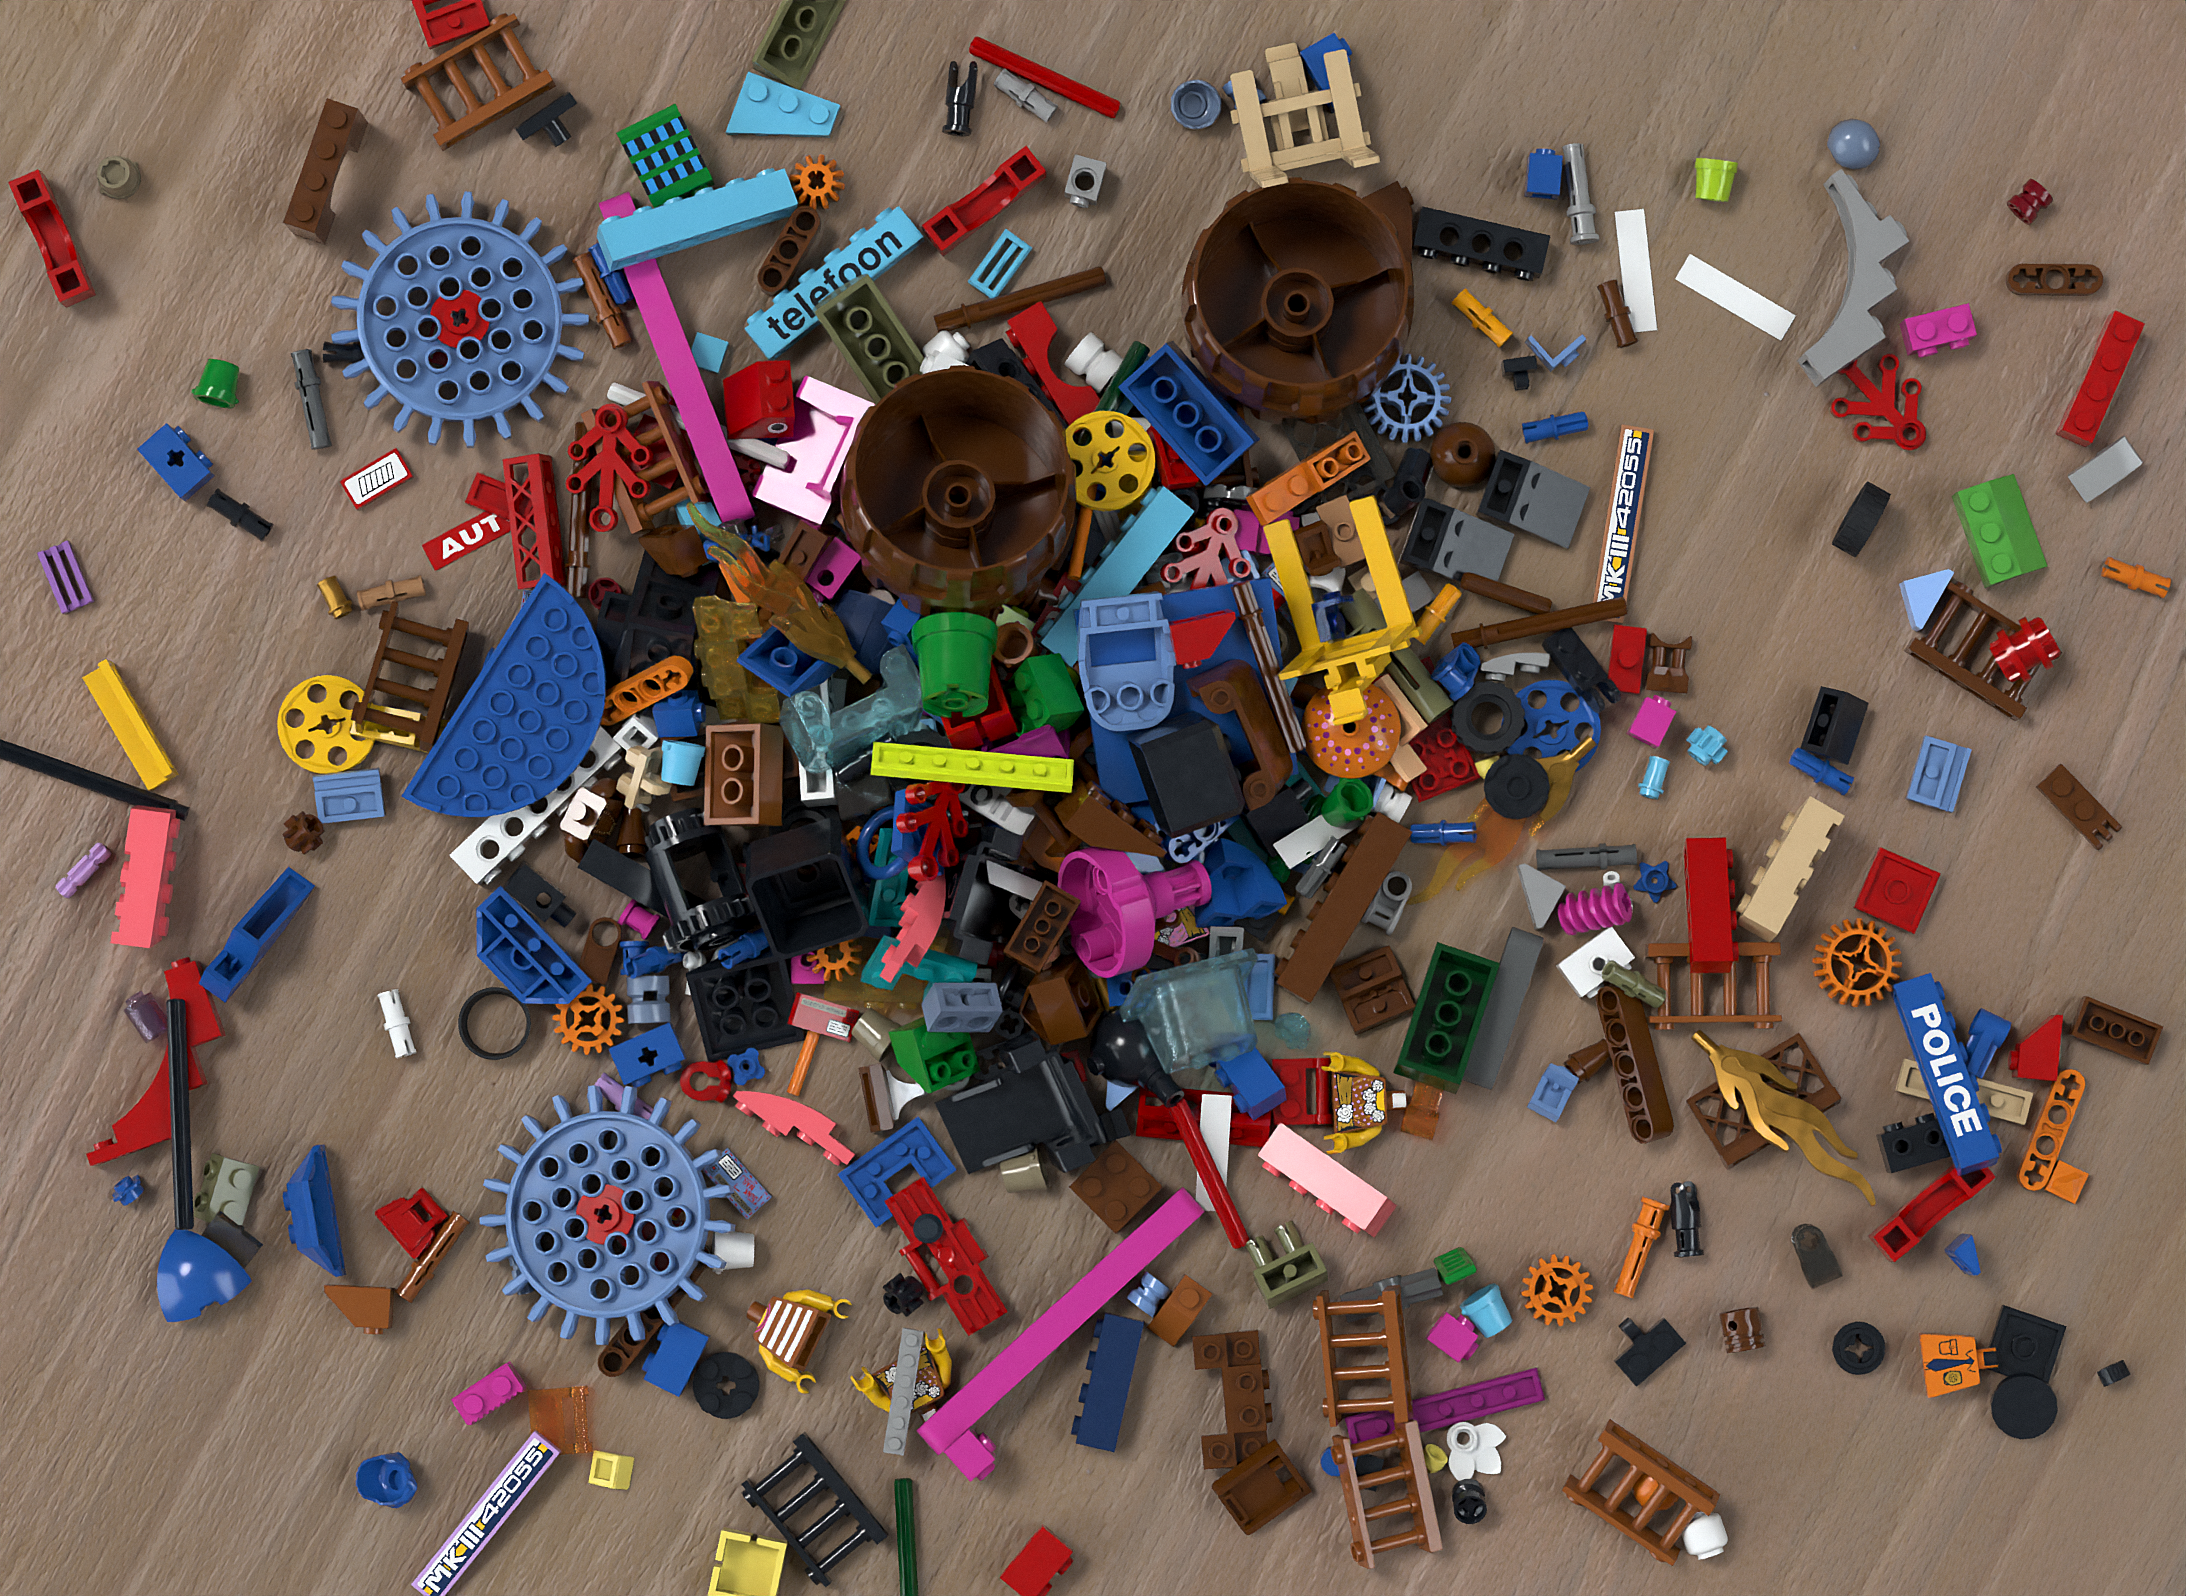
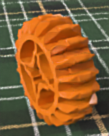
(1850, 976)

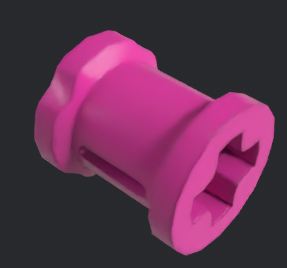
(639, 919)

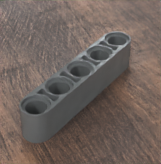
(1503, 1007)

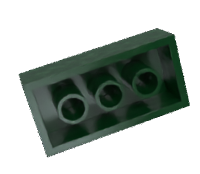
(1446, 1018)

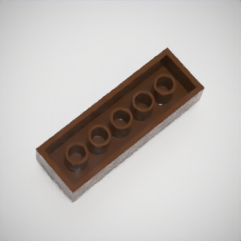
(1342, 908)

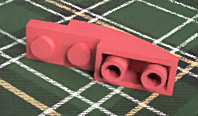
(919, 925)
(784, 1113)

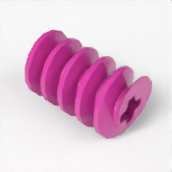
(1595, 910)

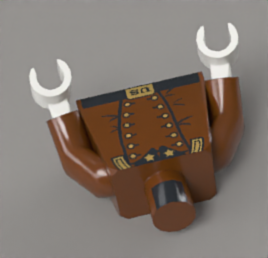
(592, 816)

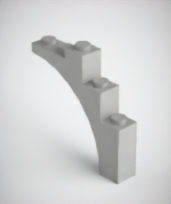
(1867, 285)

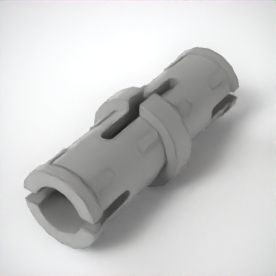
(1025, 95)

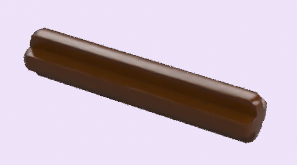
(1505, 593)

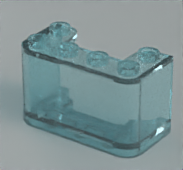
(830, 739)

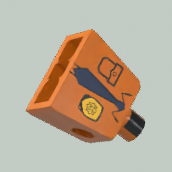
(1953, 1362)

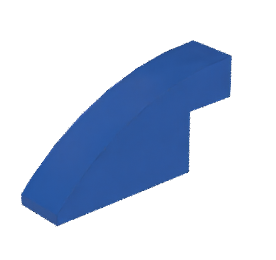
(256, 934)

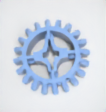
(1421, 399)

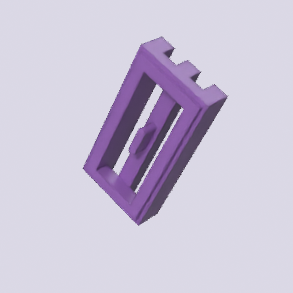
(54, 551)

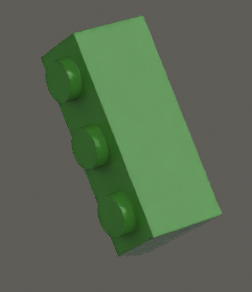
(1999, 530)

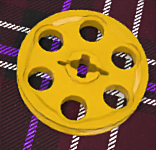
(1122, 465)
(314, 714)

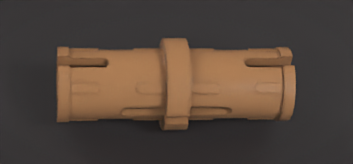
(391, 592)

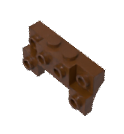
(1243, 1395)

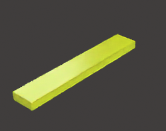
(972, 767)

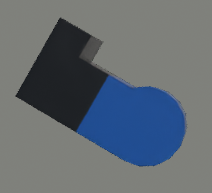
(1363, 1465)

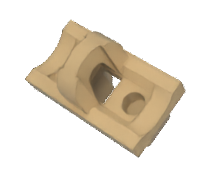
(646, 779)

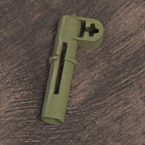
(1429, 697)

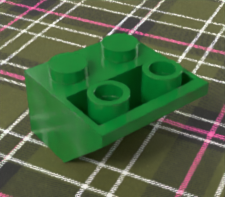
(1043, 695)
(933, 1057)

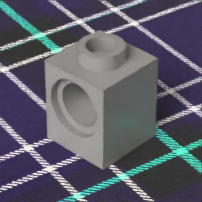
(1085, 167)

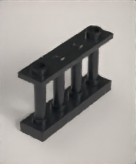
(846, 1504)

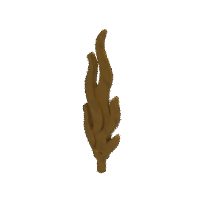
(1769, 1107)

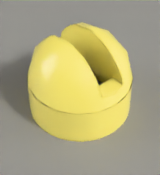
(1484, 765)
(1434, 1458)

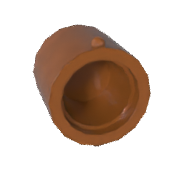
(1014, 646)

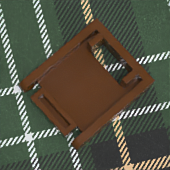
(1255, 1492)

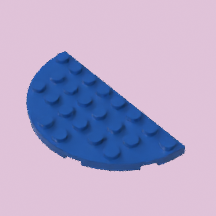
(523, 716)

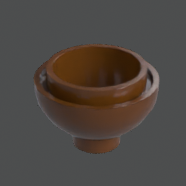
(1453, 468)

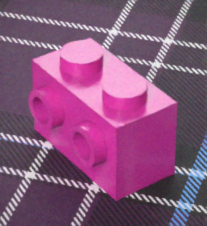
(1938, 329)
(973, 1454)

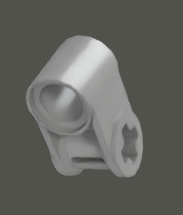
(1387, 904)

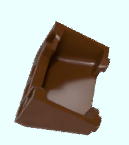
(1237, 689)

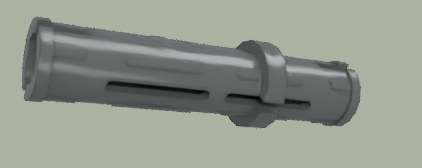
(309, 390)
(1586, 857)

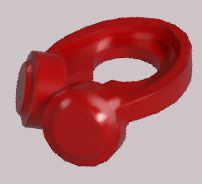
(712, 1092)

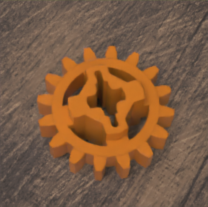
(599, 1029)
(1570, 1282)

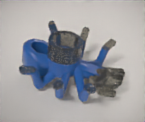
(759, 539)

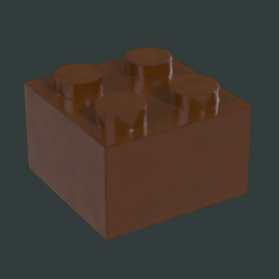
(1115, 1186)

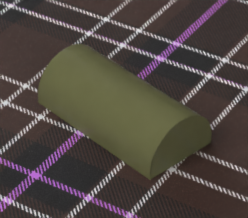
(869, 336)

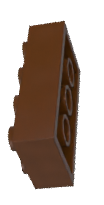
(1042, 927)
(2115, 1030)

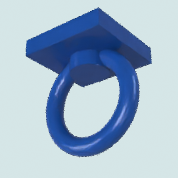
(904, 845)

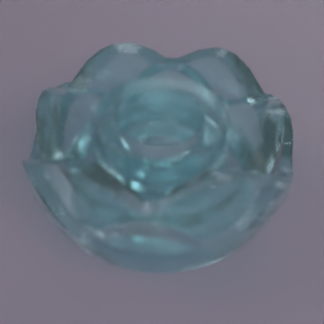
(1293, 1030)

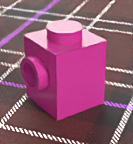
(1651, 721)
(802, 970)
(1454, 1336)

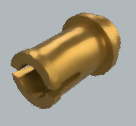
(335, 598)

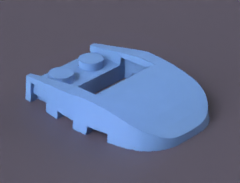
(1131, 692)

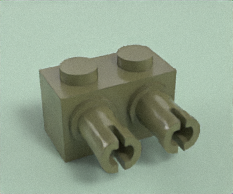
(1288, 1275)

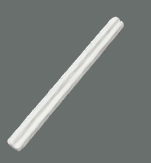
(750, 447)

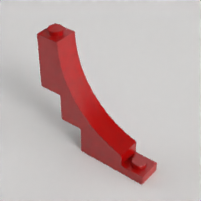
(150, 1118)

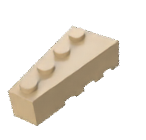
(1787, 869)

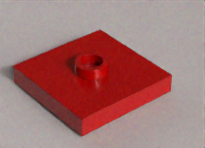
(1896, 890)

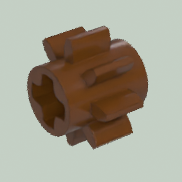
(303, 832)

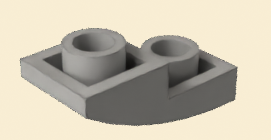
(2105, 469)
(1503, 666)

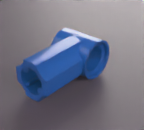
(1986, 1035)

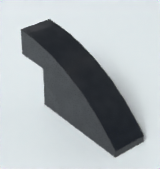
(627, 876)

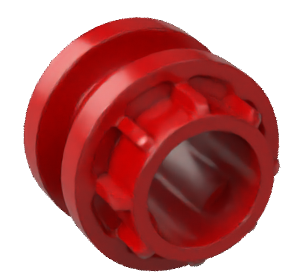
(2025, 649)

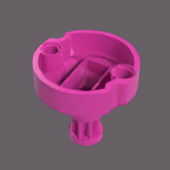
(1120, 906)

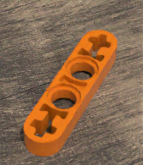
(645, 695)
(2045, 1127)

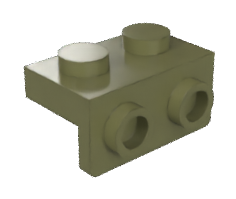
(225, 1189)

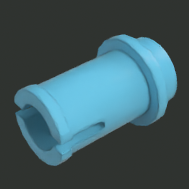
(1654, 778)

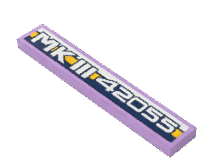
(487, 1516)

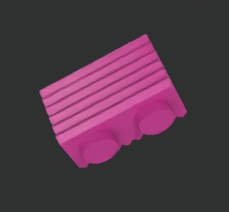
(489, 1393)

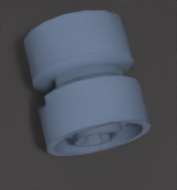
(648, 1011)

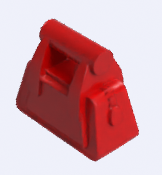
(407, 1225)

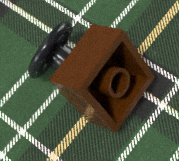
(1058, 1002)

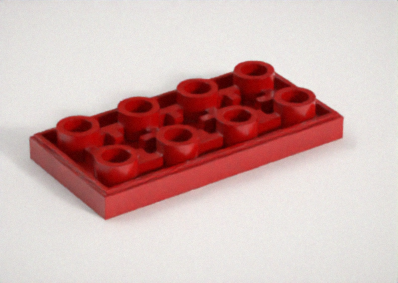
(1445, 758)

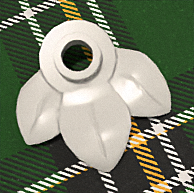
(1477, 1453)

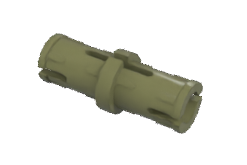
(1634, 984)

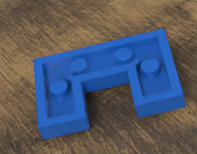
(909, 1144)

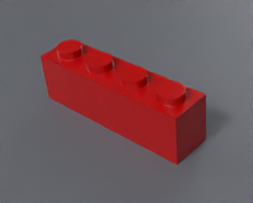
(1708, 905)

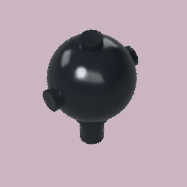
(1127, 1059)

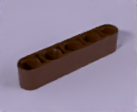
(1635, 1065)
(630, 1351)

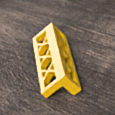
(130, 725)

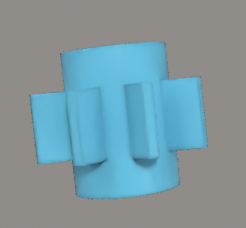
(1706, 745)

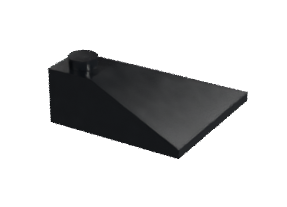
(743, 1005)

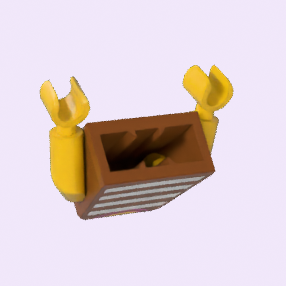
(791, 1330)

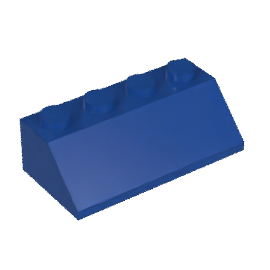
(1188, 412)

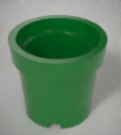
(954, 662)

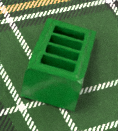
(1454, 1265)

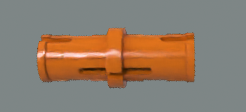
(2136, 577)

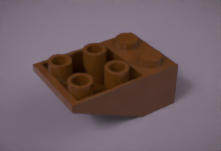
(1106, 823)

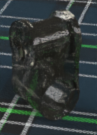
(1818, 1260)

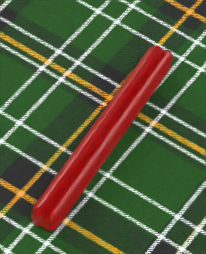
(1044, 77)
(1209, 1174)

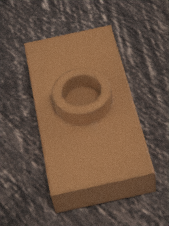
(1342, 530)

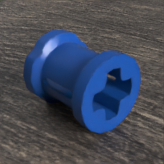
(631, 949)

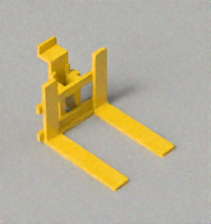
(1367, 649)

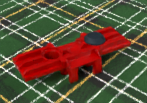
(954, 1249)

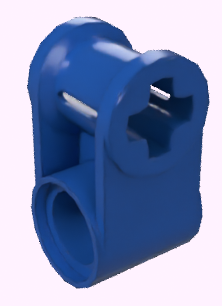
(1457, 670)

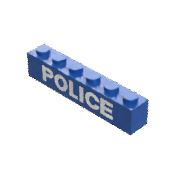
(1945, 1074)

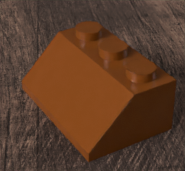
(743, 775)

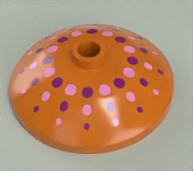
(1357, 752)

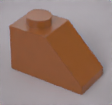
(364, 1305)
(1179, 1310)

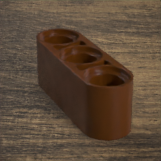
(790, 235)

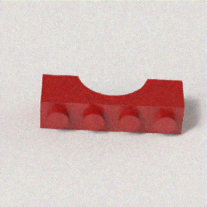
(985, 202)
(53, 238)
(1034, 332)
(2101, 379)
(1926, 1209)

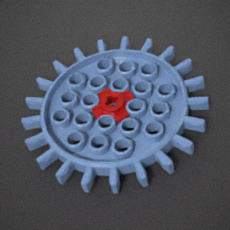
(422, 390)
(681, 1244)

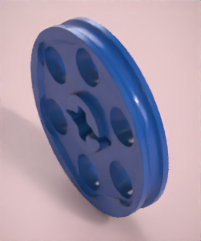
(1556, 714)

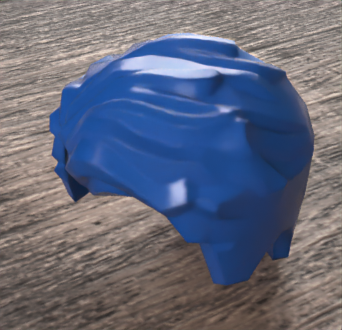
(386, 1480)

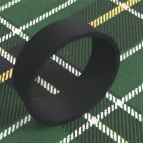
(463, 1017)

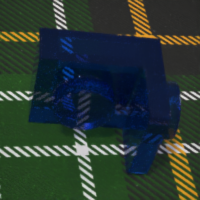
(1327, 617)

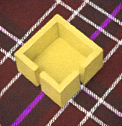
(748, 1565)

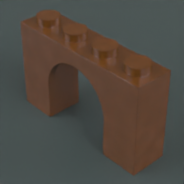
(310, 209)

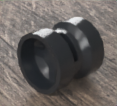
(1469, 1501)

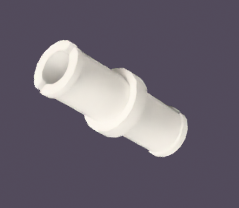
(396, 1023)

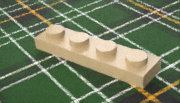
(2001, 1100)

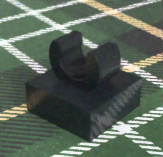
(1519, 370)

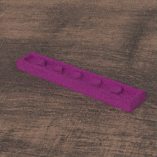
(1454, 1405)

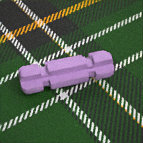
(83, 870)

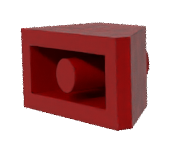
(1199, 636)
(2038, 1052)

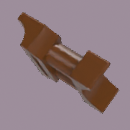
(1664, 678)

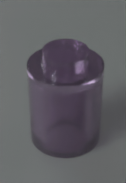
(146, 1016)

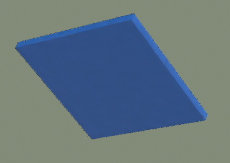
(1112, 752)

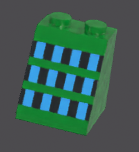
(665, 157)

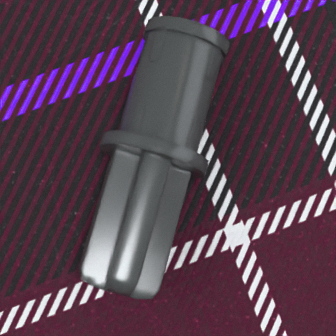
(1320, 868)

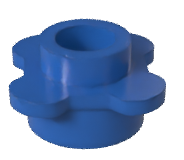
(737, 1062)
(127, 1190)

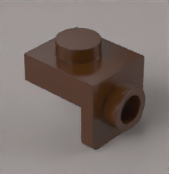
(1316, 549)

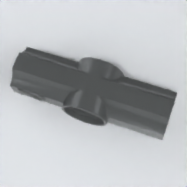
(1414, 1288)

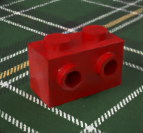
(1038, 1563)

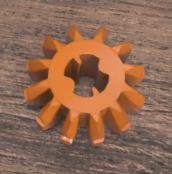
(829, 180)
(825, 960)

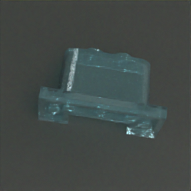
(1196, 1011)

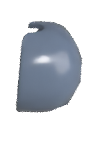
(1195, 104)
(1853, 143)

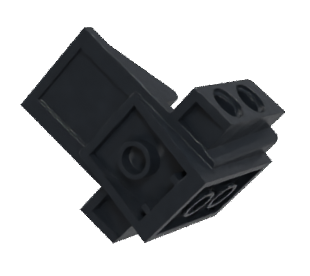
(654, 624)
(974, 907)
(1021, 1107)

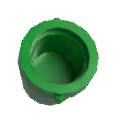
(218, 384)
(1347, 802)

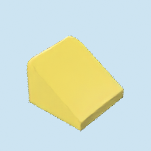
(611, 1470)

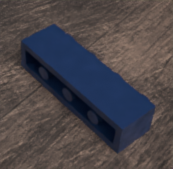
(1109, 1381)

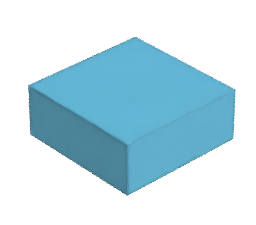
(709, 352)

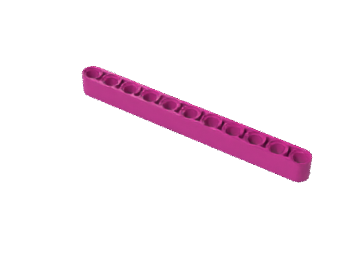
(684, 378)
(1060, 1321)

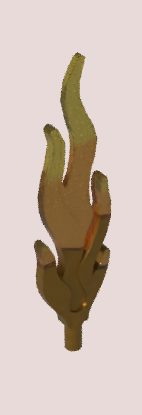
(816, 629)
(1501, 833)

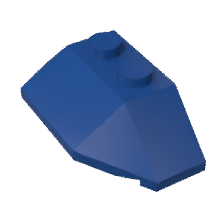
(525, 953)
(314, 1213)

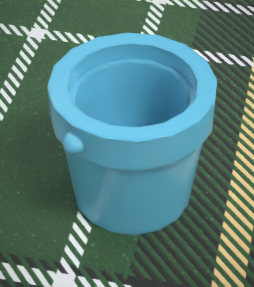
(681, 762)
(1487, 1310)

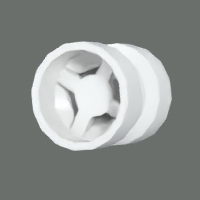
(1392, 803)

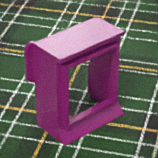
(1038, 742)

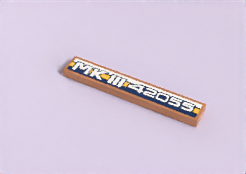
(1623, 515)

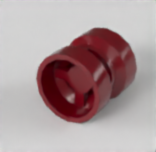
(2027, 204)
(598, 588)

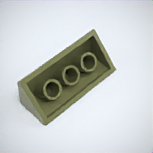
(795, 39)

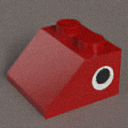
(760, 401)

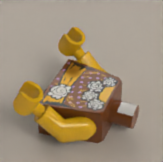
(1358, 1101)
(930, 1384)

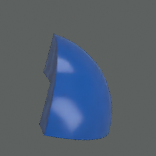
(1239, 887)
(195, 1275)

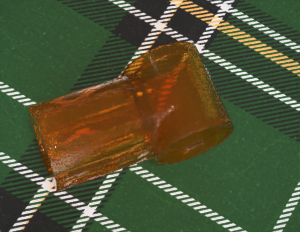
(1422, 1113)

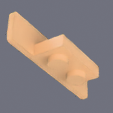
(1404, 759)

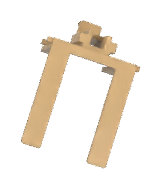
(1296, 111)

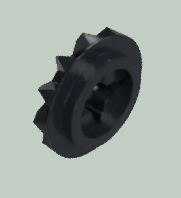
(1869, 1359)

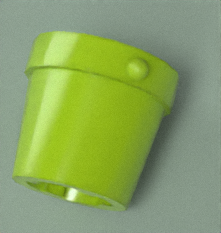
(1714, 179)

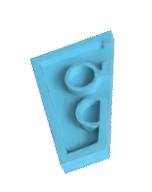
(777, 109)

